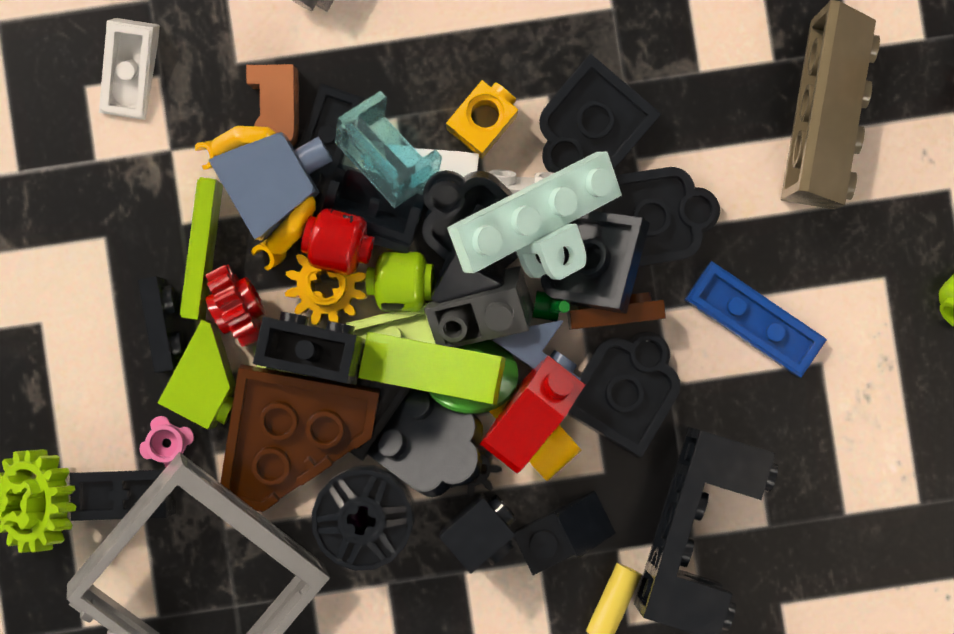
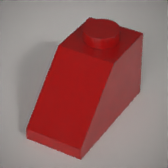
(532, 414)

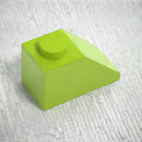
(202, 380)

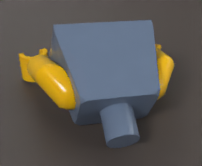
(268, 183)

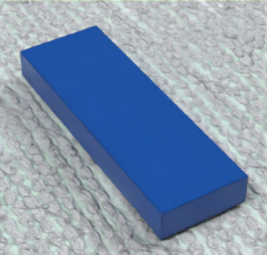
(755, 319)

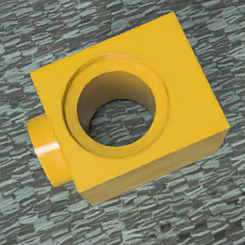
(478, 138)

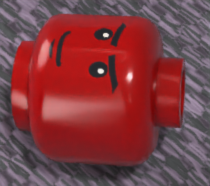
(337, 241)

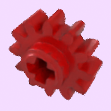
(234, 305)

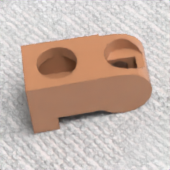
(277, 97)

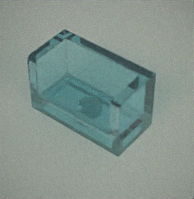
(383, 152)

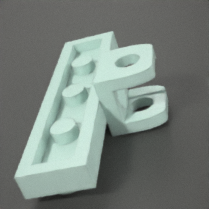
(538, 221)

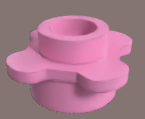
(161, 429)

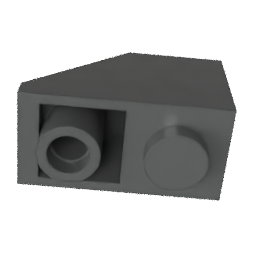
(483, 314)

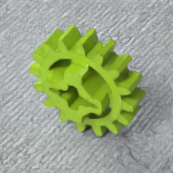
(34, 501)

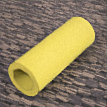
(614, 600)

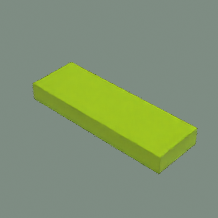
(201, 248)
(432, 368)

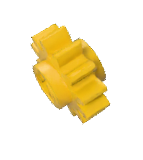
(317, 300)

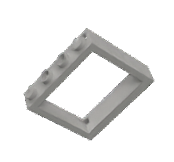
(181, 471)

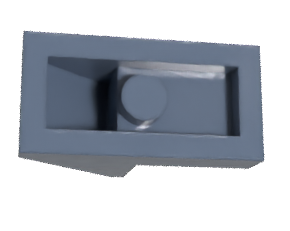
(530, 344)

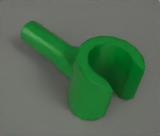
(547, 307)

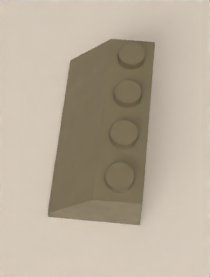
(830, 107)

